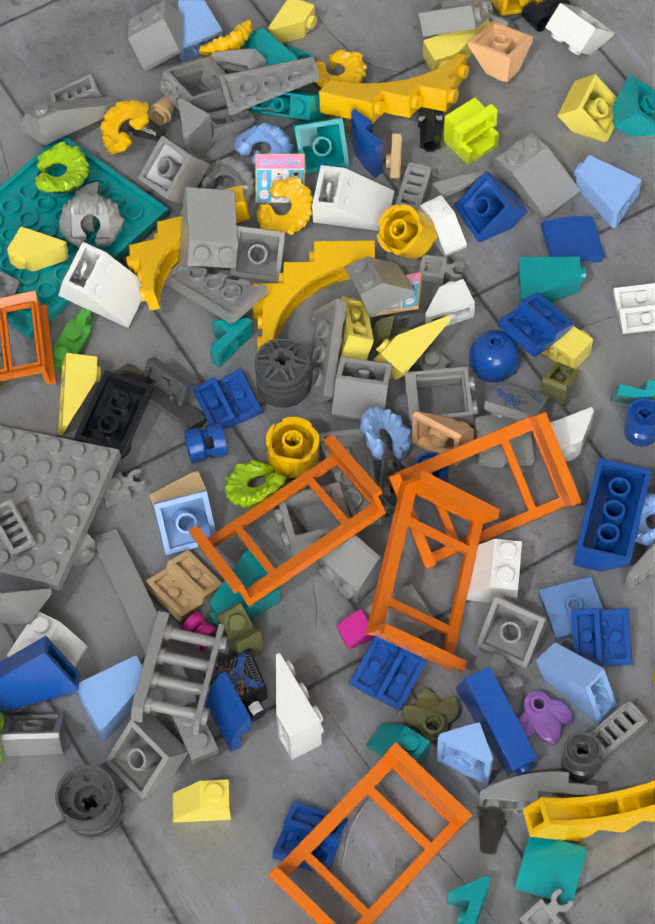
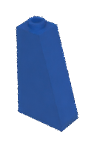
(36, 675)
(498, 721)

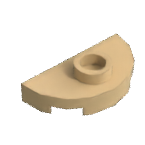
(393, 160)

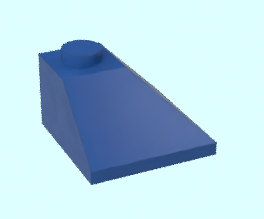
(490, 208)

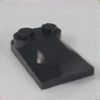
(115, 410)

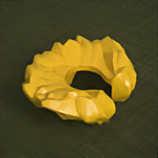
(233, 41)
(352, 64)
(115, 116)
(300, 209)

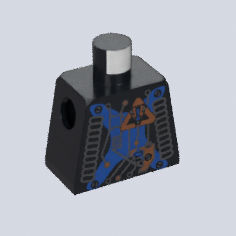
(247, 682)

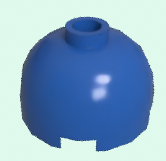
(494, 356)

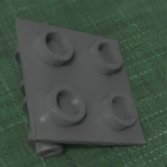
(389, 466)

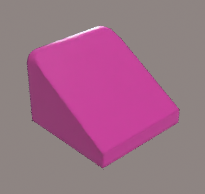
(353, 630)

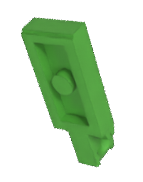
(74, 337)

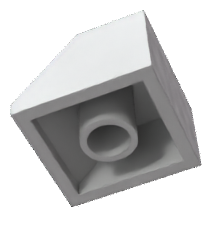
(156, 34)
(172, 169)
(379, 283)
(352, 568)
(146, 756)

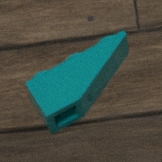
(292, 104)

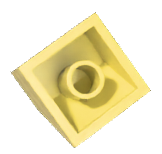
(589, 108)

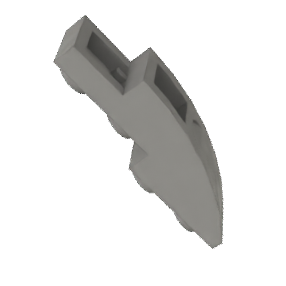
(523, 790)

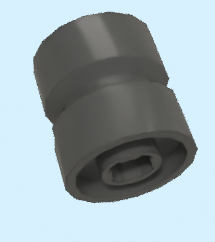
(581, 756)

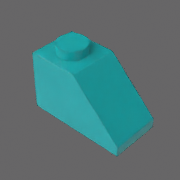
(409, 740)

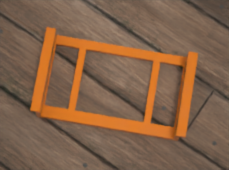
(42, 339)
(552, 458)
(460, 504)
(348, 528)
(424, 784)

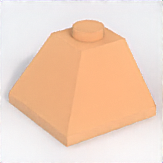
(500, 50)
(439, 432)

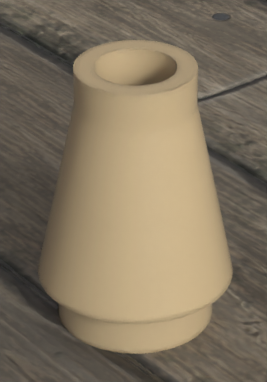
(162, 111)

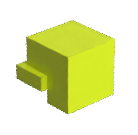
(471, 130)

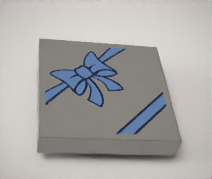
(515, 402)

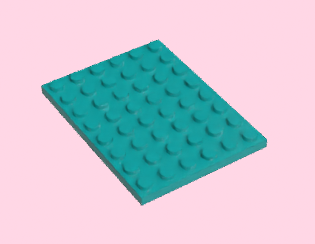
(39, 211)

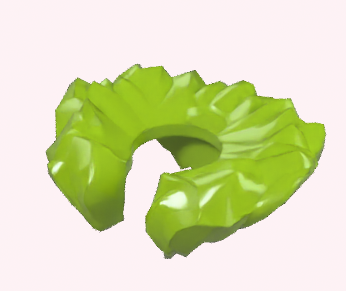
(70, 157)
(247, 497)

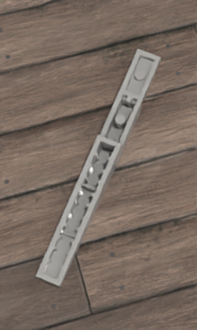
(141, 619)

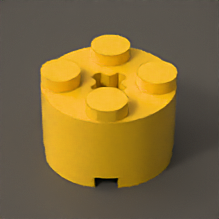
(406, 231)
(292, 447)

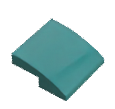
(628, 394)
(549, 867)

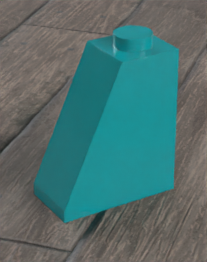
(269, 47)
(550, 277)
(248, 572)

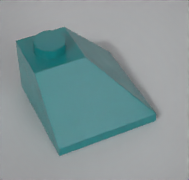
(635, 108)
(322, 143)

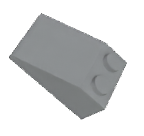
(535, 176)
(208, 228)

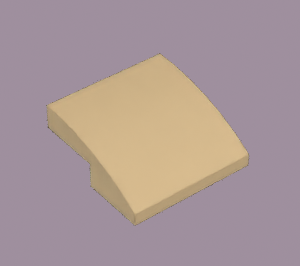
(183, 586)

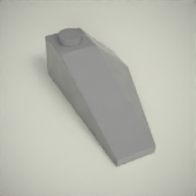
(58, 119)

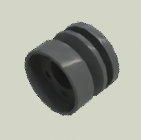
(282, 372)
(84, 788)

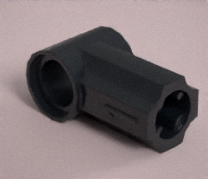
(540, 13)
(430, 126)

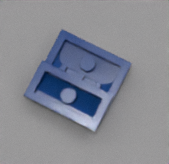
(365, 144)
(573, 238)
(535, 324)
(228, 399)
(603, 636)
(387, 673)
(228, 711)
(297, 825)

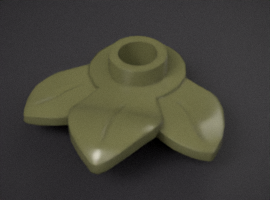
(431, 712)

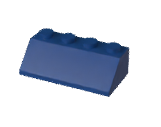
(612, 516)

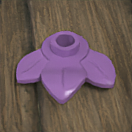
(544, 721)

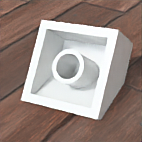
(578, 29)
(496, 571)
(59, 634)

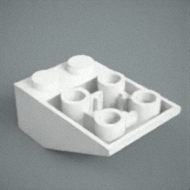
(349, 199)
(102, 285)
(296, 719)

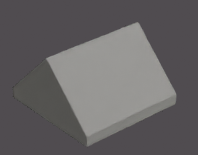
(195, 128)
(260, 253)
(22, 604)
(512, 631)
(34, 734)

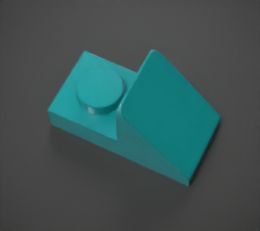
(229, 339)
(471, 898)

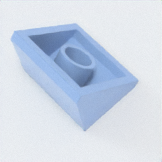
(180, 515)
(466, 752)

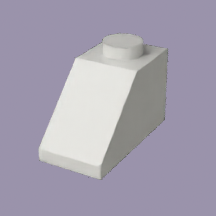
(450, 236)
(451, 301)
(572, 432)

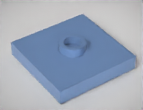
(563, 598)

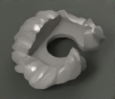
(231, 168)
(94, 205)

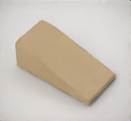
(186, 485)

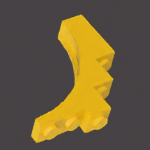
(431, 90)
(156, 257)
(303, 280)
(582, 816)

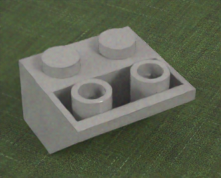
(360, 386)

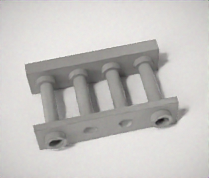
(158, 655)

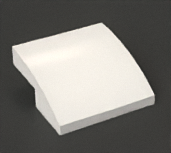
(635, 308)

